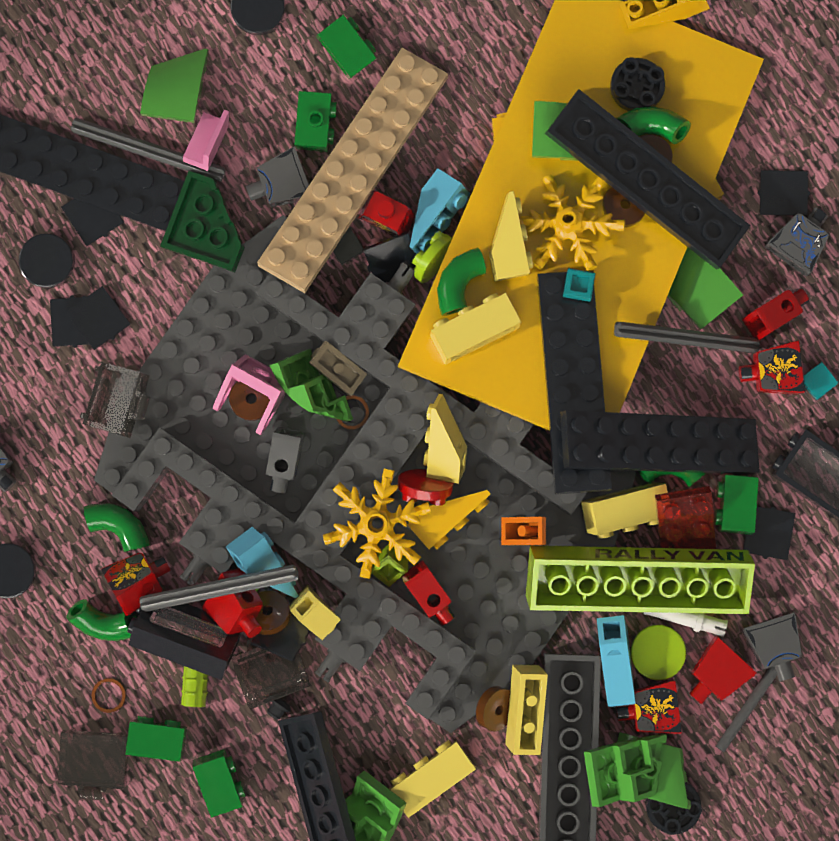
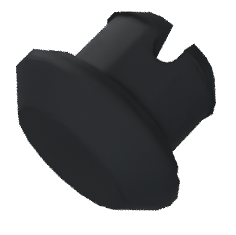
(278, 708)

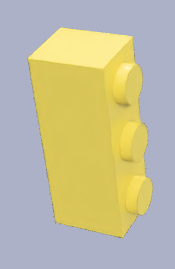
(474, 327)
(622, 510)
(526, 709)
(432, 776)

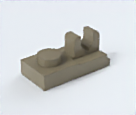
(337, 368)

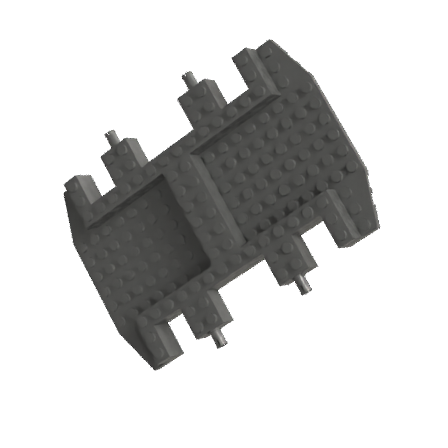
(228, 462)

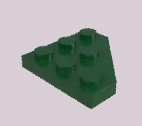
(203, 225)

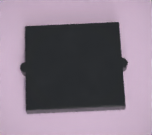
(783, 192)
(90, 221)
(386, 256)
(98, 318)
(63, 329)
(771, 534)
(286, 642)

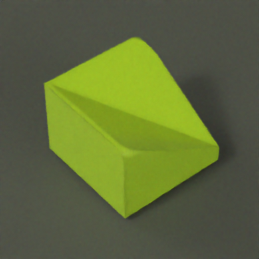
(390, 567)

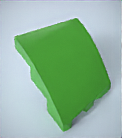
(175, 87)
(543, 146)
(701, 290)
(309, 387)
(624, 770)
(671, 776)
(373, 809)

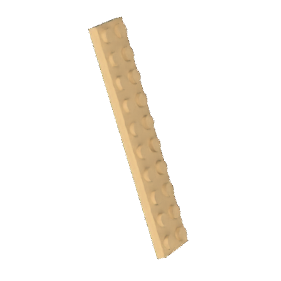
(352, 170)

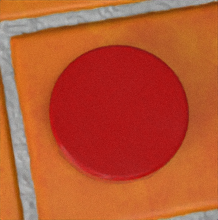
(417, 487)

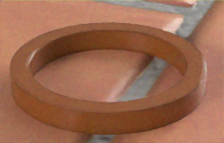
(366, 415)
(123, 695)

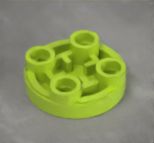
(429, 262)
(658, 652)

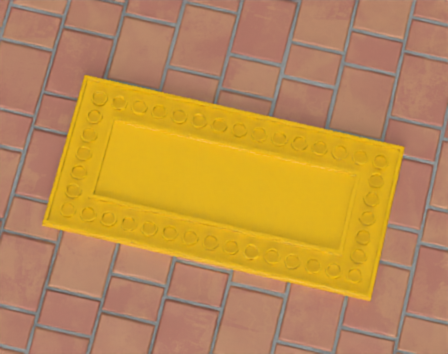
(635, 266)

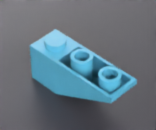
(436, 207)
(254, 554)
(616, 660)

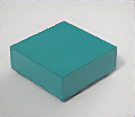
(579, 284)
(819, 381)

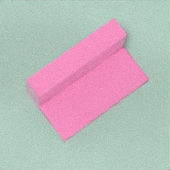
(206, 140)

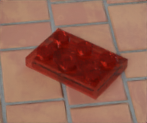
(686, 519)

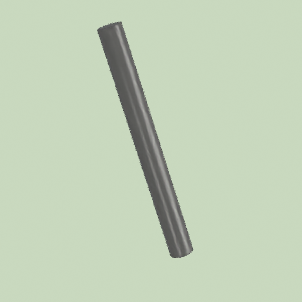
(746, 709)

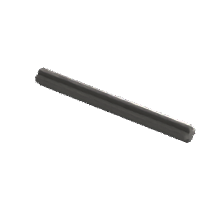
(142, 148)
(686, 337)
(219, 588)

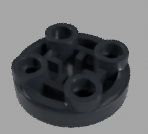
(257, 16)
(637, 84)
(46, 260)
(16, 570)
(674, 818)

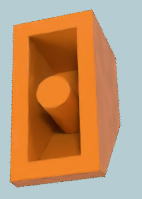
(523, 530)

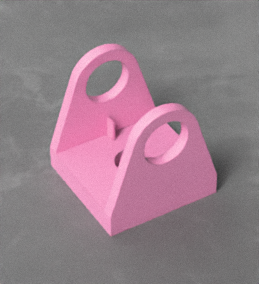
(257, 377)

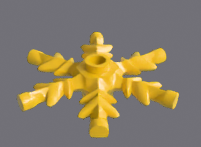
(573, 229)
(373, 534)

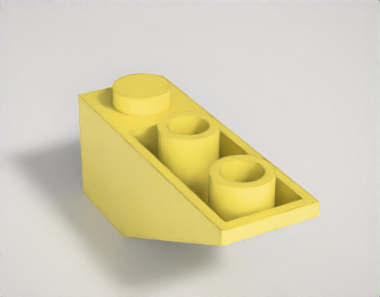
(508, 249)
(447, 446)
(314, 613)

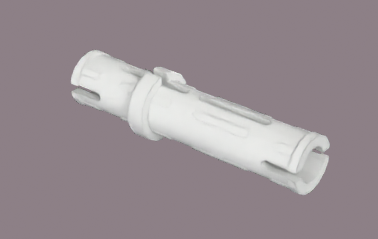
(698, 621)

